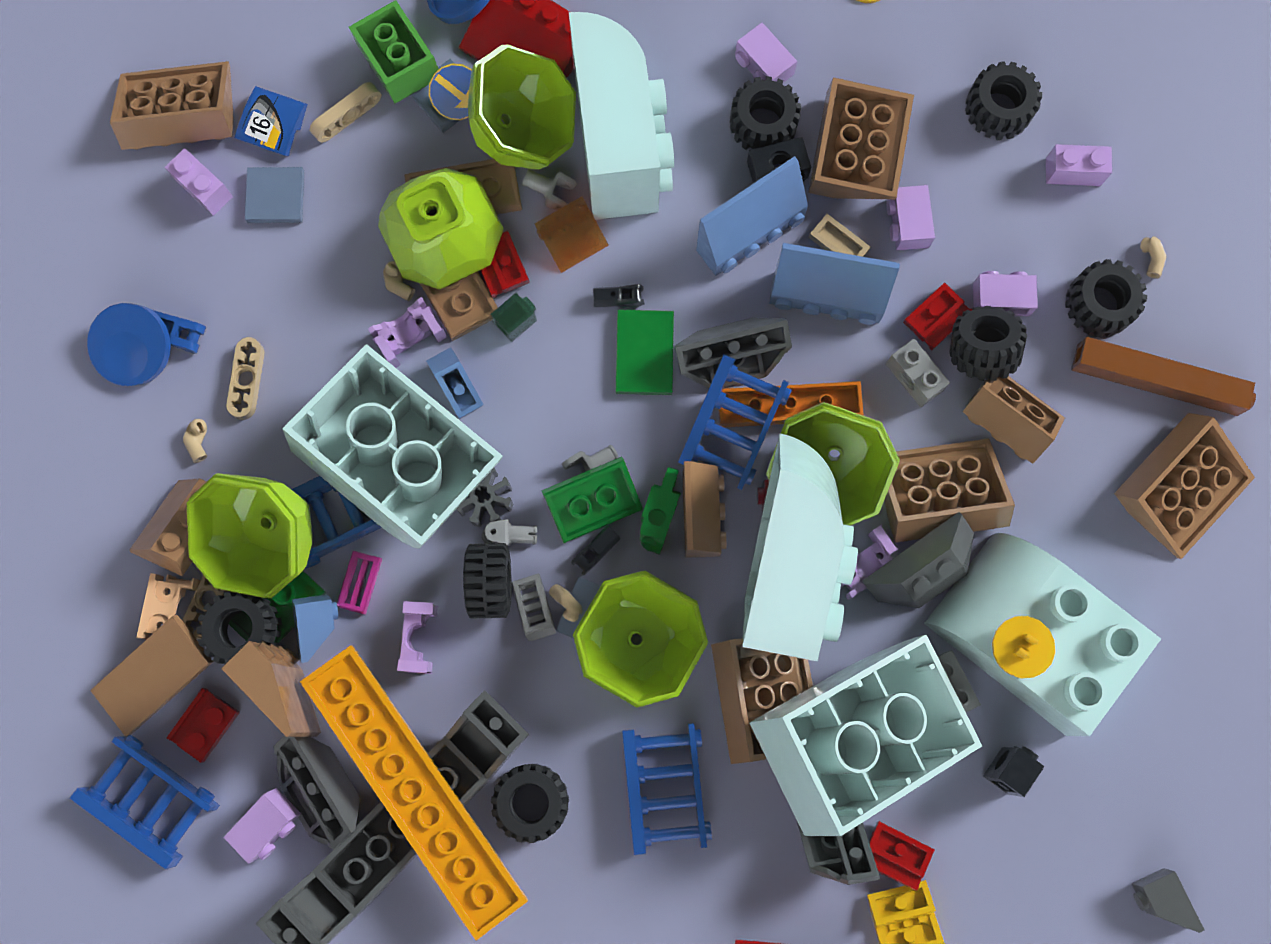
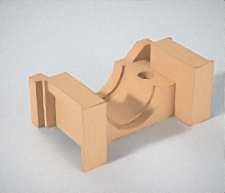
(159, 605)

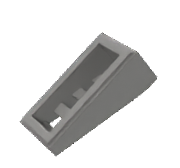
(541, 630)

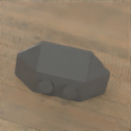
(753, 342)
(925, 566)
(317, 789)
(841, 857)

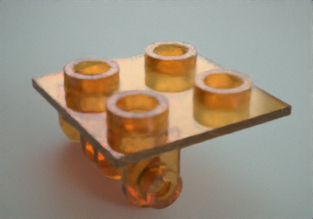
(571, 234)

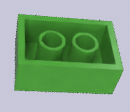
(394, 51)

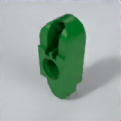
(659, 512)

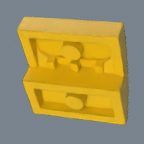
(905, 916)

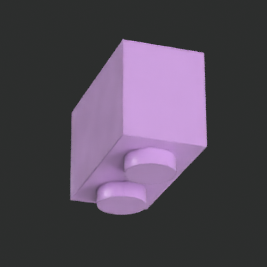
(765, 55)
(1078, 165)
(199, 181)
(911, 218)
(1012, 292)
(262, 825)

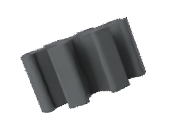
(493, 491)

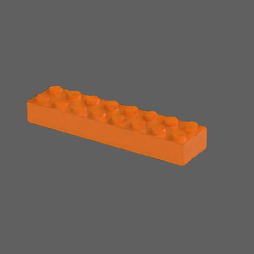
(803, 396)

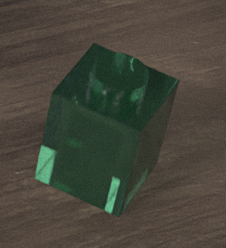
(514, 316)

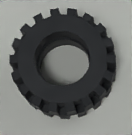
(1011, 82)
(767, 95)
(1117, 280)
(987, 343)
(487, 580)
(220, 613)
(503, 803)

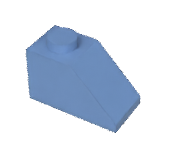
(455, 382)
(313, 623)

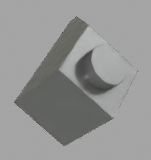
(1165, 898)

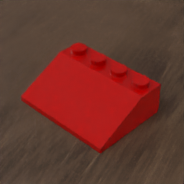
(524, 24)

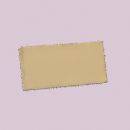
(835, 237)

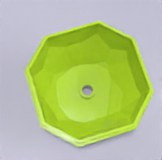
(532, 102)
(445, 245)
(865, 458)
(238, 544)
(669, 632)

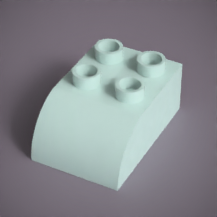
(620, 119)
(390, 448)
(798, 558)
(1094, 638)
(865, 737)

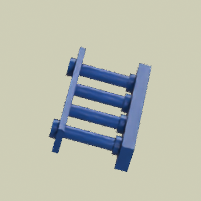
(716, 399)
(312, 493)
(640, 805)
(141, 833)

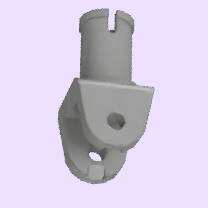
(546, 186)
(590, 462)
(505, 533)

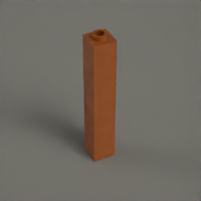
(1164, 376)

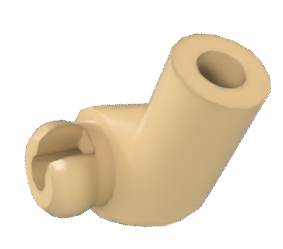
(1158, 256)
(394, 282)
(193, 439)
(563, 597)

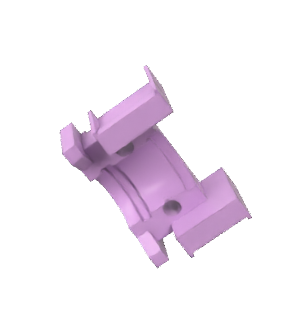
(406, 331)
(868, 562)
(414, 618)

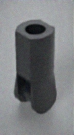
(613, 296)
(599, 547)

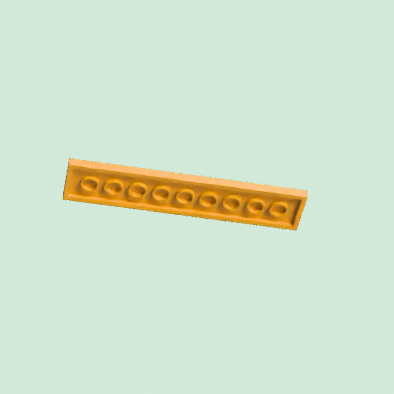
(414, 792)

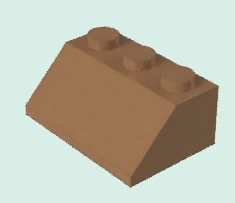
(1014, 417)
(703, 510)
(166, 534)

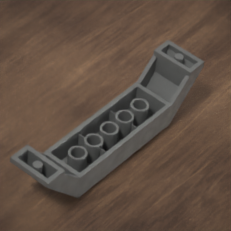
(378, 849)

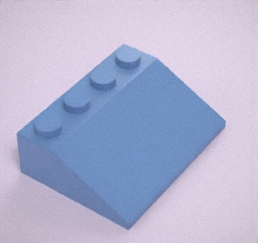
(752, 218)
(832, 283)

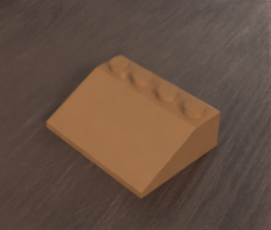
(173, 106)
(861, 142)
(947, 480)
(1185, 483)
(273, 684)
(749, 687)

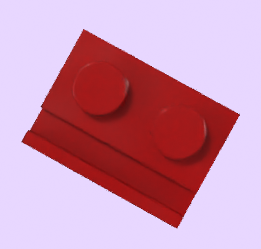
(505, 269)
(936, 316)
(203, 725)
(899, 855)

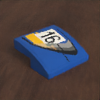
(270, 121)

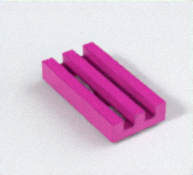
(359, 583)

